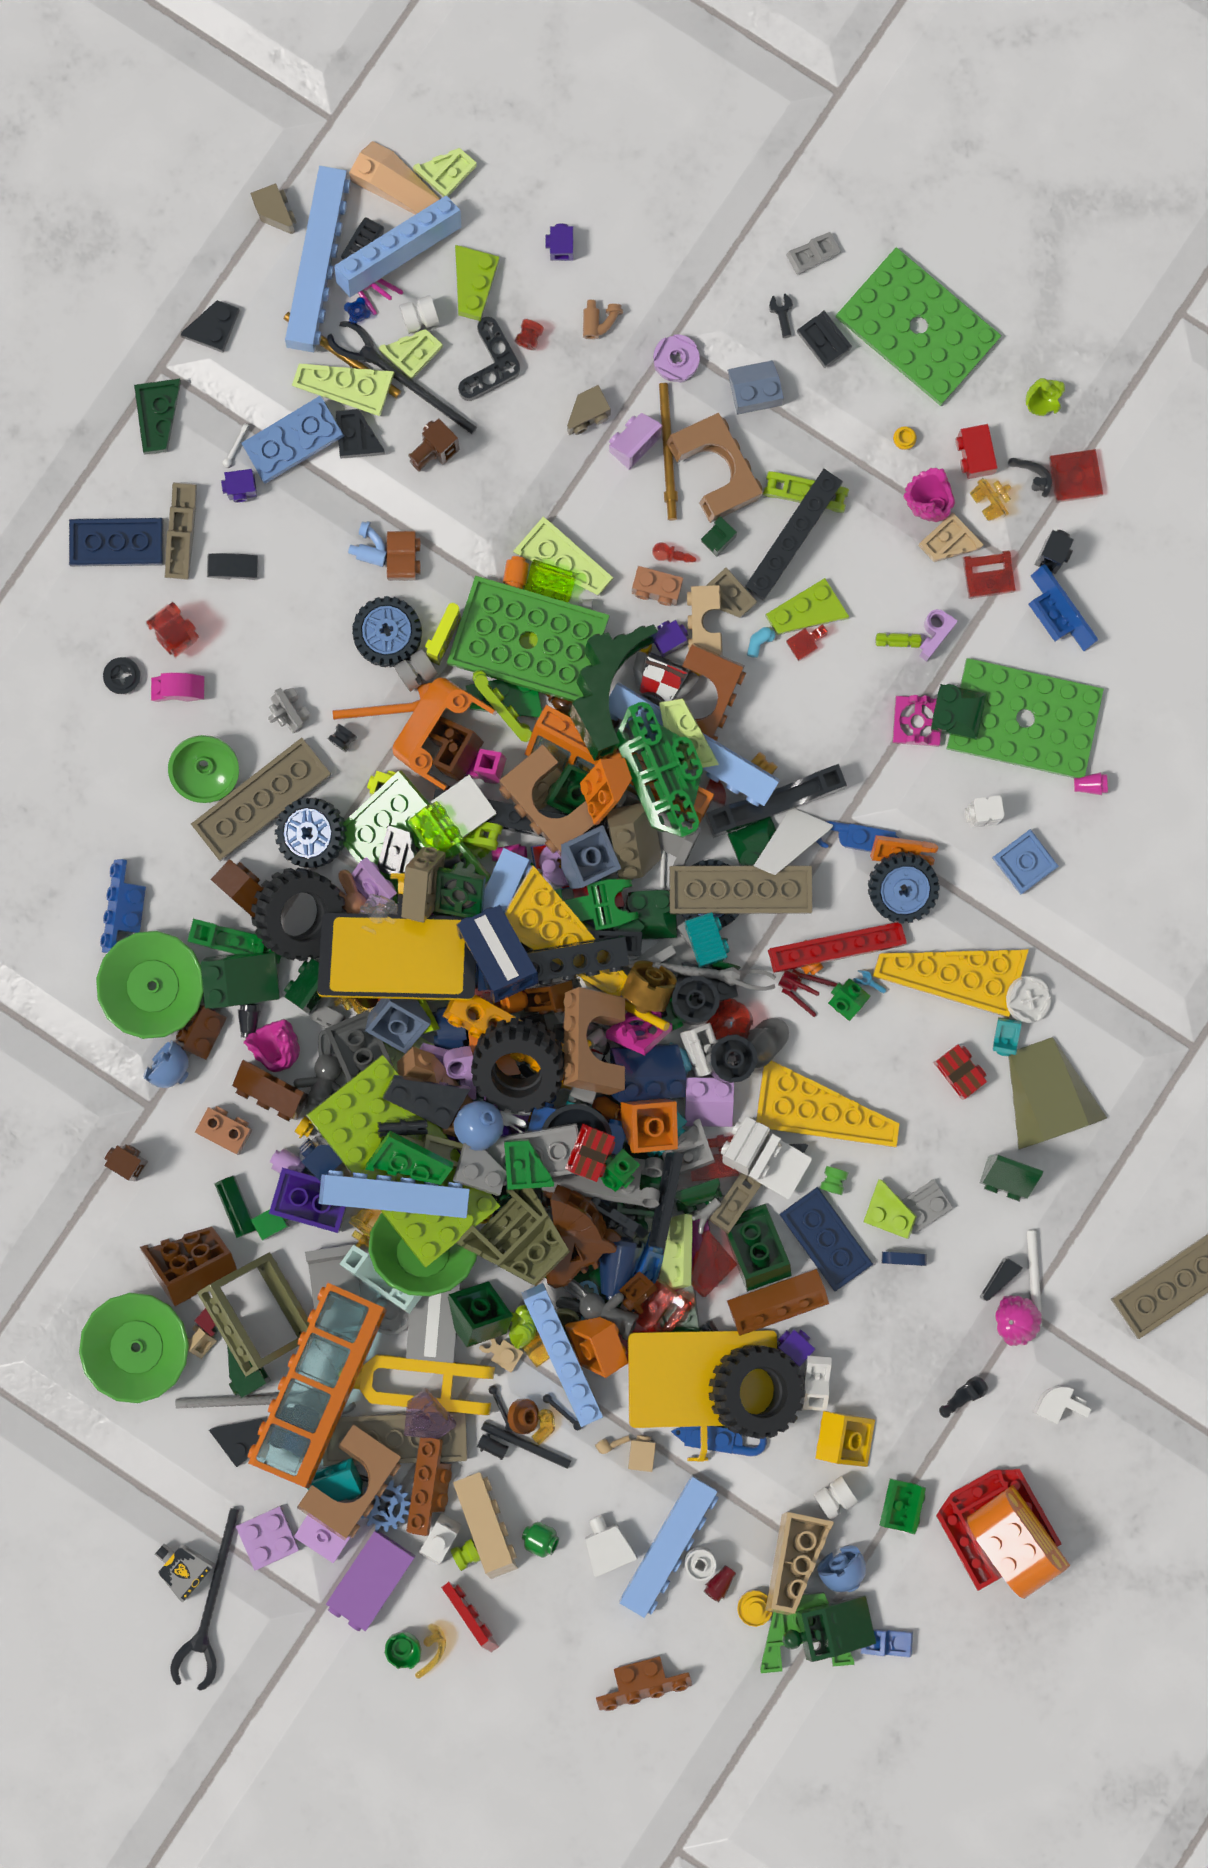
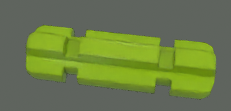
(898, 640)

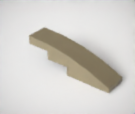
(180, 530)

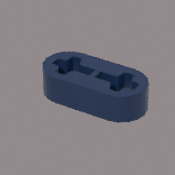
(904, 1258)

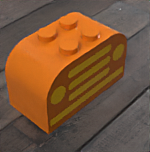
(1017, 1543)

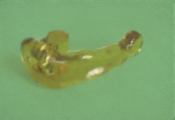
(437, 1636)

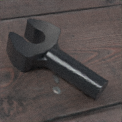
(782, 314)

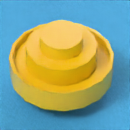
(752, 1608)

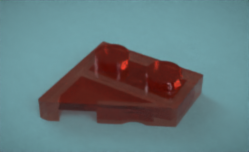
(710, 1265)

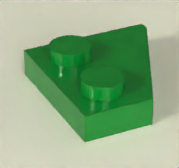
(525, 1166)

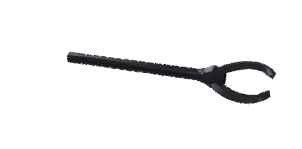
(370, 355)
(200, 1641)

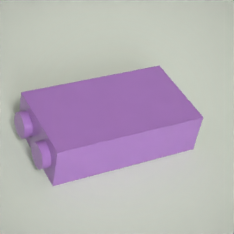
(370, 1581)

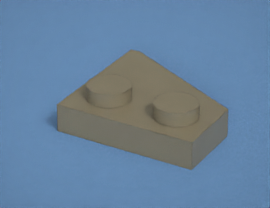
(734, 596)

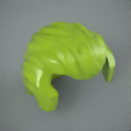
(1044, 396)
(522, 1327)

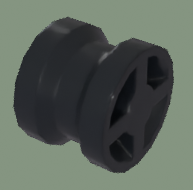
(342, 738)

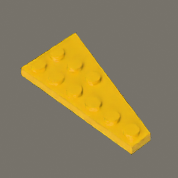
(960, 976)

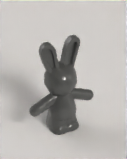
(326, 1070)
(594, 1306)

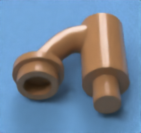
(591, 325)

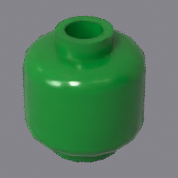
(540, 1539)

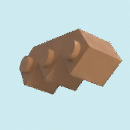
(425, 1066)

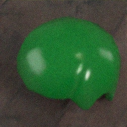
(403, 1650)

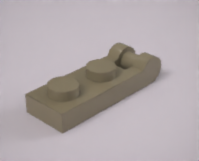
(734, 1203)

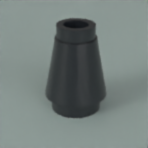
(248, 1018)

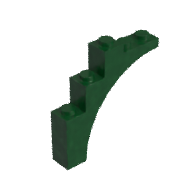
(592, 711)

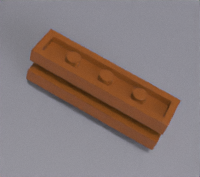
(778, 1302)

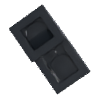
(232, 566)

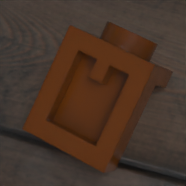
(636, 1292)

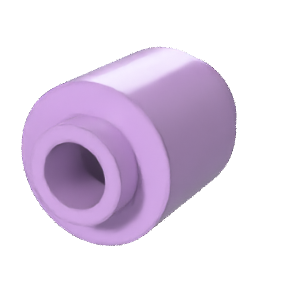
(286, 1160)

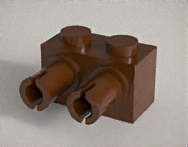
(437, 443)

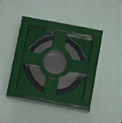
(462, 891)

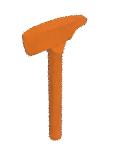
(381, 710)

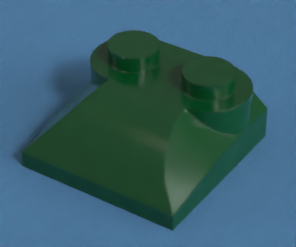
(958, 711)
(566, 791)
(751, 841)
(654, 913)
(698, 1194)

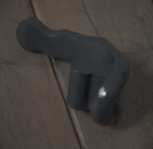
(1044, 483)
(972, 1390)

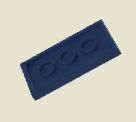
(116, 542)
(826, 1239)

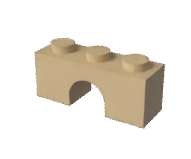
(702, 601)

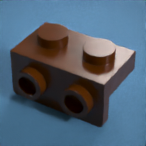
(201, 1032)

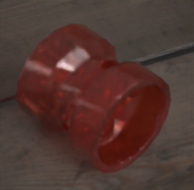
(529, 334)

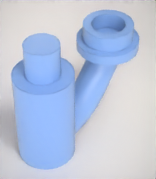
(370, 554)

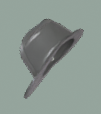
(768, 1039)

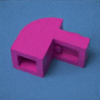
(177, 686)
(487, 766)

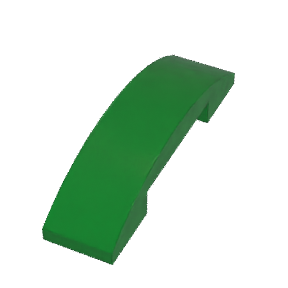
(226, 939)

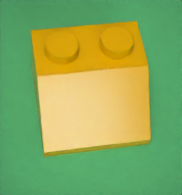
(845, 1439)

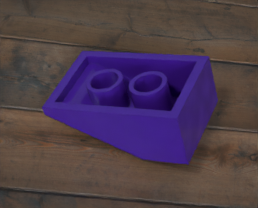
(298, 1200)

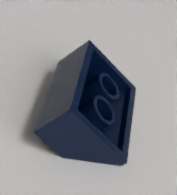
(651, 1076)
(318, 1156)

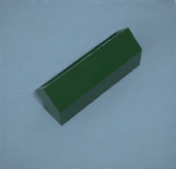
(235, 1206)

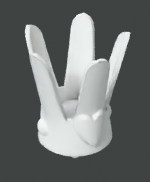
(509, 1119)

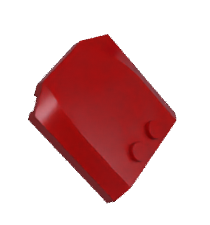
(968, 1500)

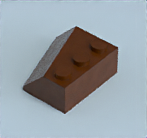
(269, 1091)
(189, 1263)

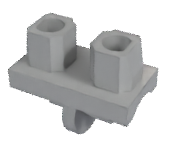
(284, 711)

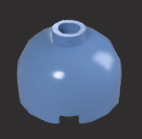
(168, 1066)
(478, 1125)
(844, 1570)

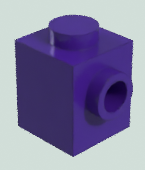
(560, 242)
(239, 485)
(670, 637)
(796, 1345)

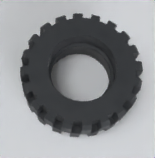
(272, 901)
(512, 1092)
(785, 1396)

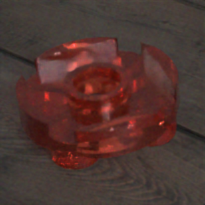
(728, 1010)

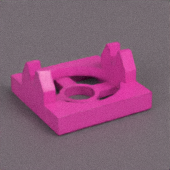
(899, 736)
(625, 1035)

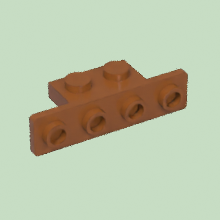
(429, 1486)
(640, 1682)

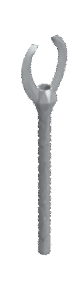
(730, 976)
(236, 1401)

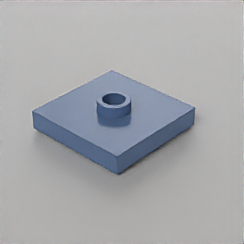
(1025, 861)

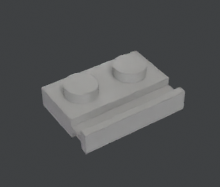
(927, 1204)

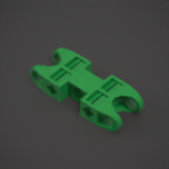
(589, 906)

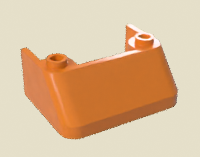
(440, 695)

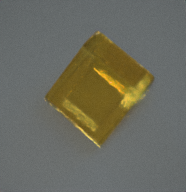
(536, 1351)

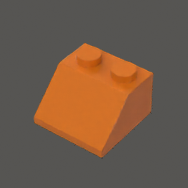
(650, 1125)
(597, 1345)

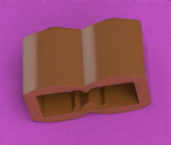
(402, 556)

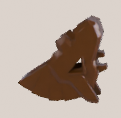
(582, 1232)

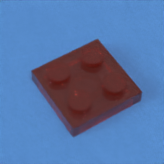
(1075, 475)

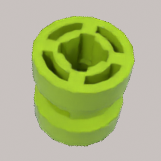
(465, 1554)

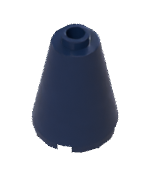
(620, 1266)

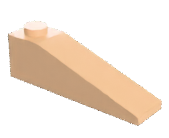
(390, 178)

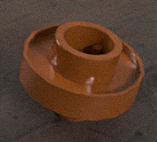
(523, 1416)

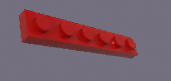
(837, 947)

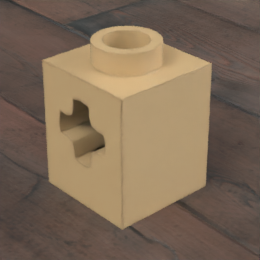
(641, 1453)

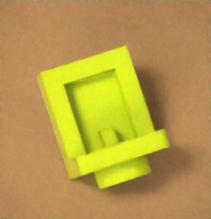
(379, 779)

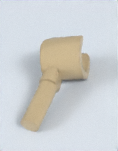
(604, 1447)

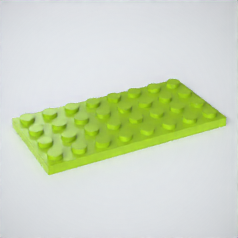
(351, 1128)

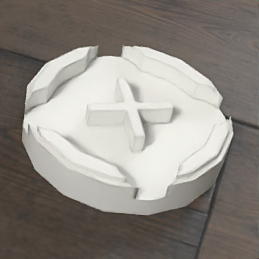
(1028, 999)

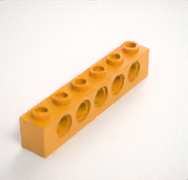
(457, 1016)

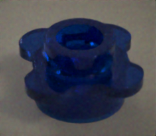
(363, 313)

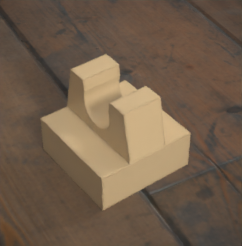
(200, 1342)

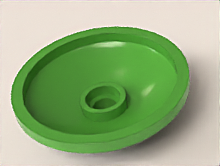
(200, 782)

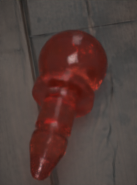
(662, 551)

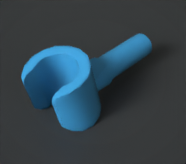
(867, 980)

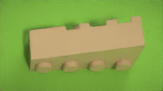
(485, 1525)
(795, 1558)

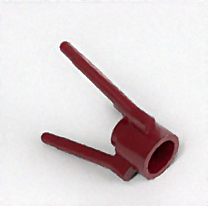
(790, 981)

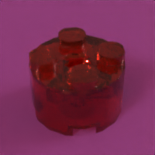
(172, 631)

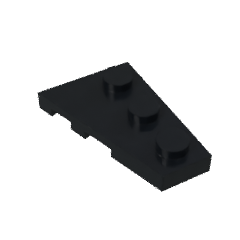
(427, 1099)

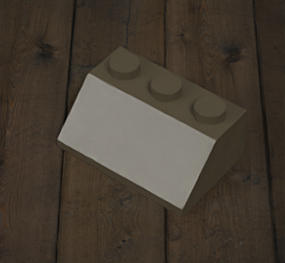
(633, 841)

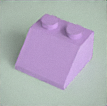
(635, 440)
(709, 1101)

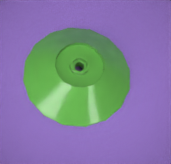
(126, 978)
(404, 1271)
(109, 1354)

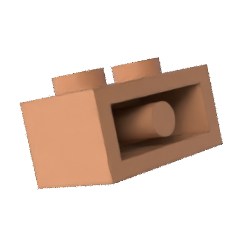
(657, 586)
(223, 1130)

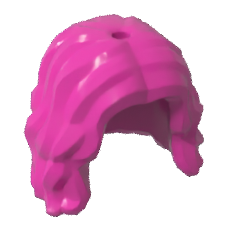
(930, 495)
(274, 1045)
(1025, 1319)

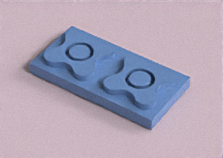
(292, 439)

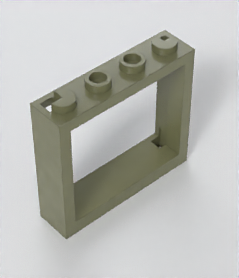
(230, 1325)

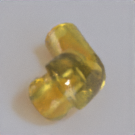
(547, 1426)

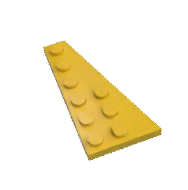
(546, 921)
(806, 1107)

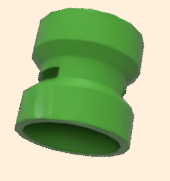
(834, 1179)

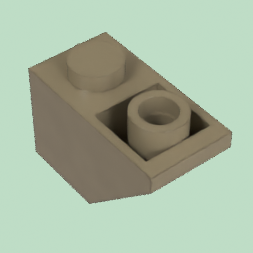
(272, 209)
(588, 409)

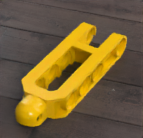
(449, 1370)

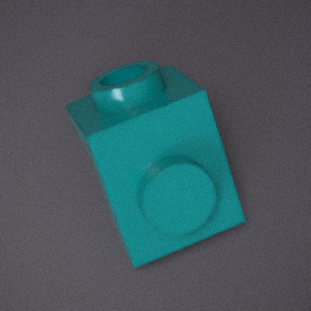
(1006, 1036)

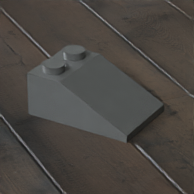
(354, 1045)

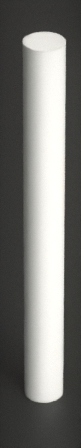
(1034, 1269)

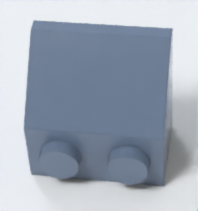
(755, 387)
(588, 858)
(397, 1022)

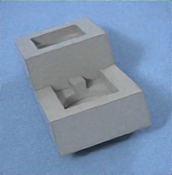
(814, 253)

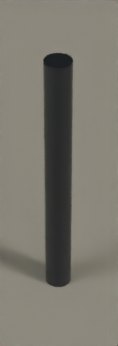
(526, 1445)

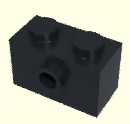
(1055, 551)

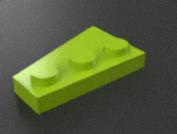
(474, 280)

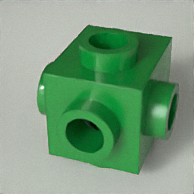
(848, 998)
(619, 1170)

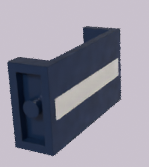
(498, 953)

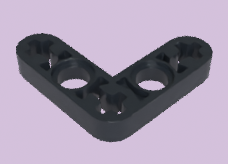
(499, 362)

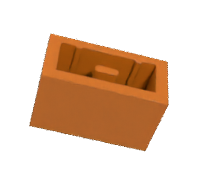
(605, 786)

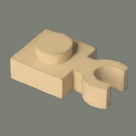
(504, 1354)

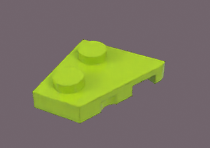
(889, 1212)

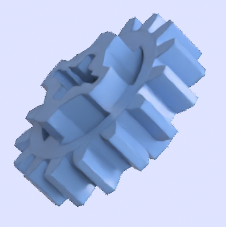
(389, 1516)

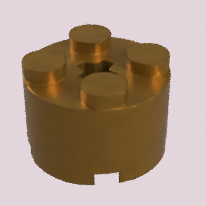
(649, 987)

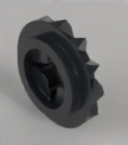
(112, 670)

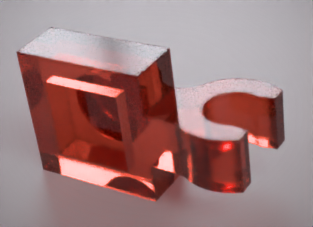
(804, 643)

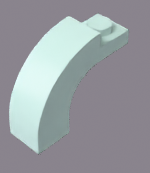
(361, 1266)

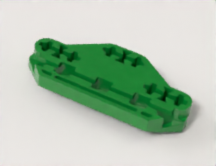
(665, 766)

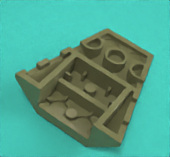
(1048, 1094)
(519, 1238)

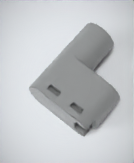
(325, 1014)

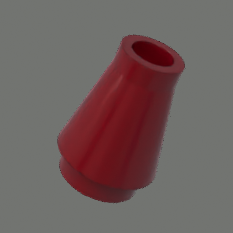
(718, 1586)

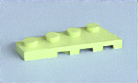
(350, 386)
(554, 548)

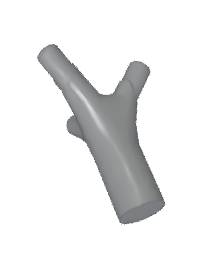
(704, 1213)

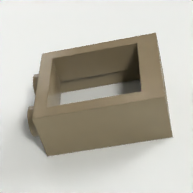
(420, 884)

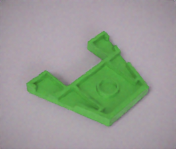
(781, 1623)

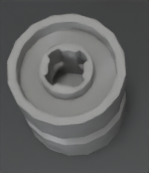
(415, 670)

